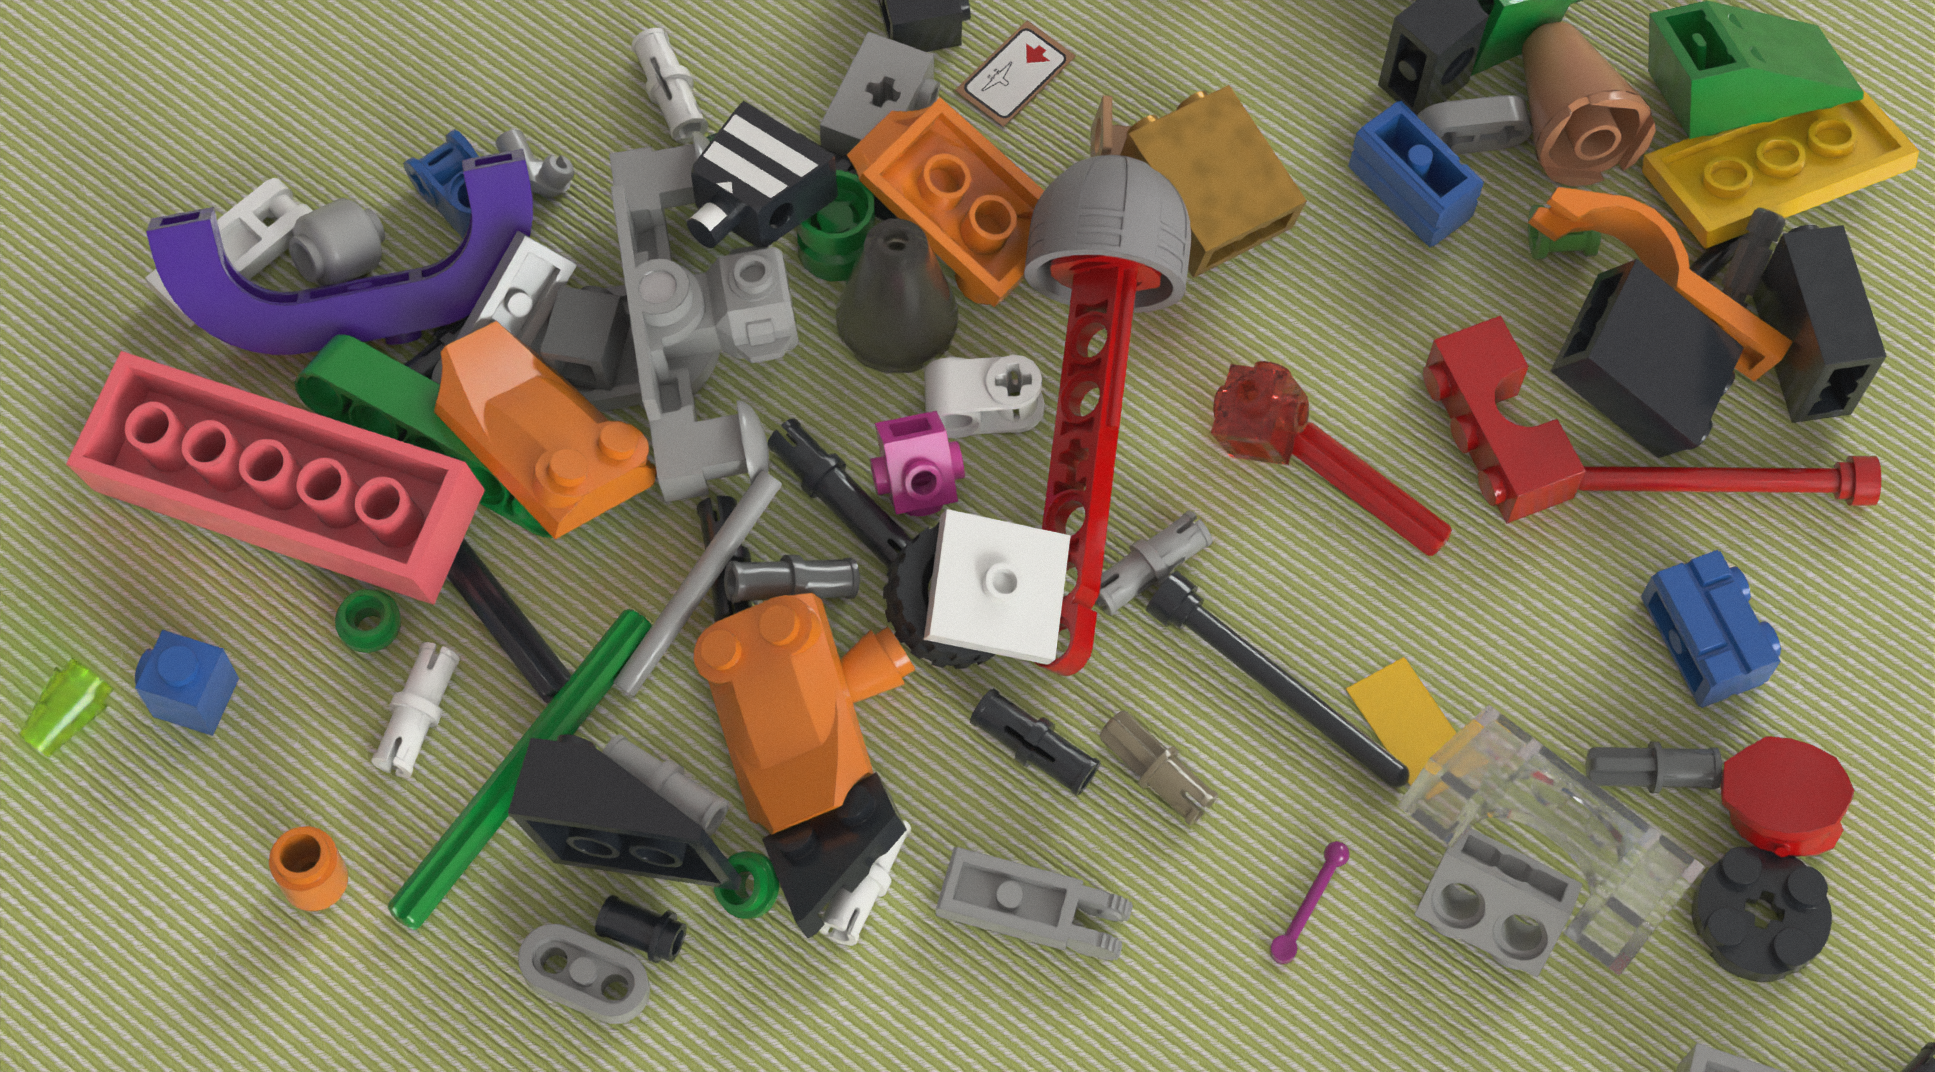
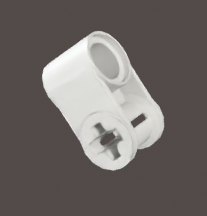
(976, 397)

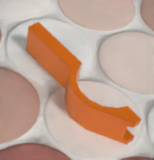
(1664, 254)

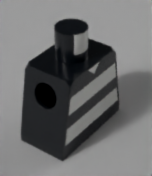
(758, 180)

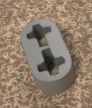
(1479, 123)

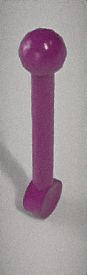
(1284, 947)

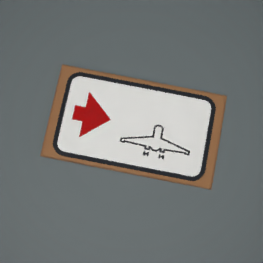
(1015, 73)

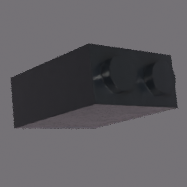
(1820, 304)
(1648, 359)

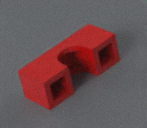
(1516, 464)

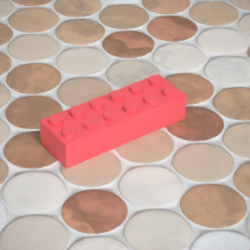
(277, 477)

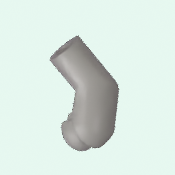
(546, 177)

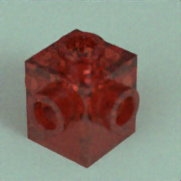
(1259, 413)

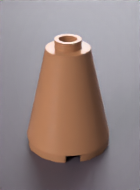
(1581, 108)

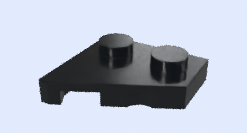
(834, 850)

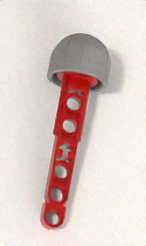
(1109, 245)

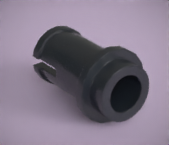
(642, 929)

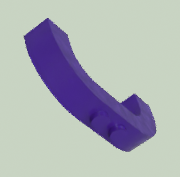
(385, 306)

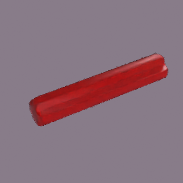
(1371, 490)

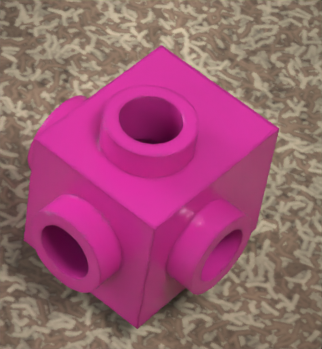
(916, 464)

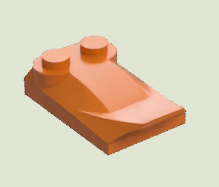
(957, 190)
(538, 431)
(784, 709)

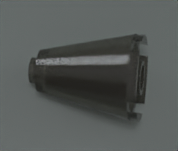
(896, 301)

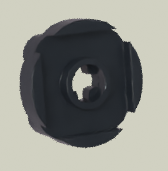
(1729, 930)

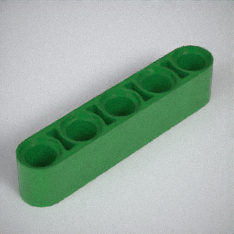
(390, 399)

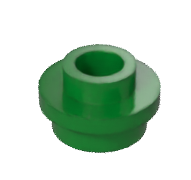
(362, 605)
(765, 886)

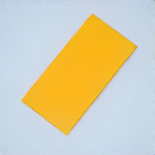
(1402, 714)

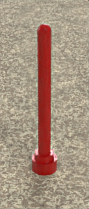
(1854, 480)

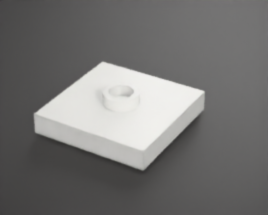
(997, 587)

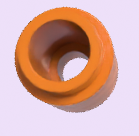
(308, 868)

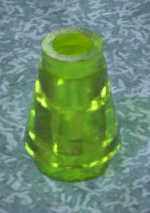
(65, 707)

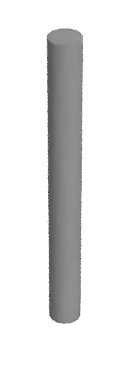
(697, 583)

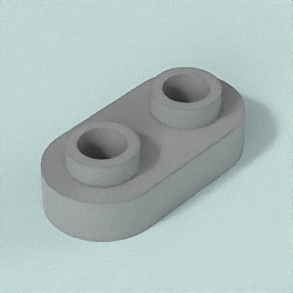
(587, 974)

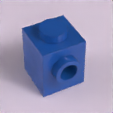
(186, 682)

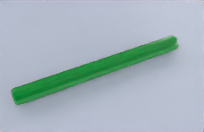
(491, 803)

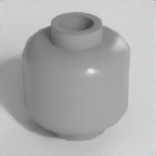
(337, 242)

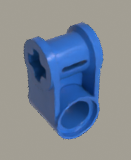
(441, 179)

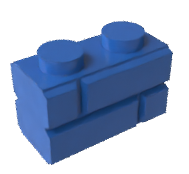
(1415, 173)
(1712, 628)

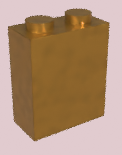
(1222, 171)

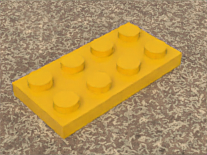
(1777, 166)

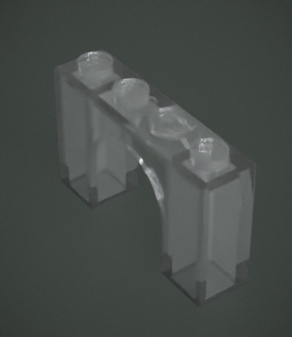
(1508, 774)

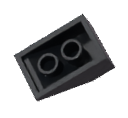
(603, 818)

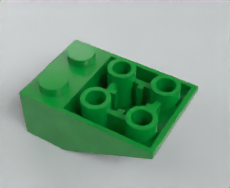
(1742, 67)

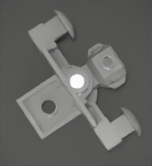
(683, 324)

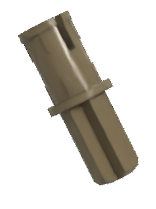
(1157, 766)

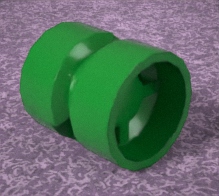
(836, 233)

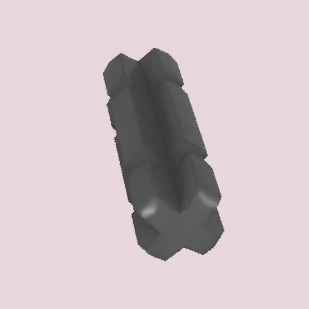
(1752, 255)

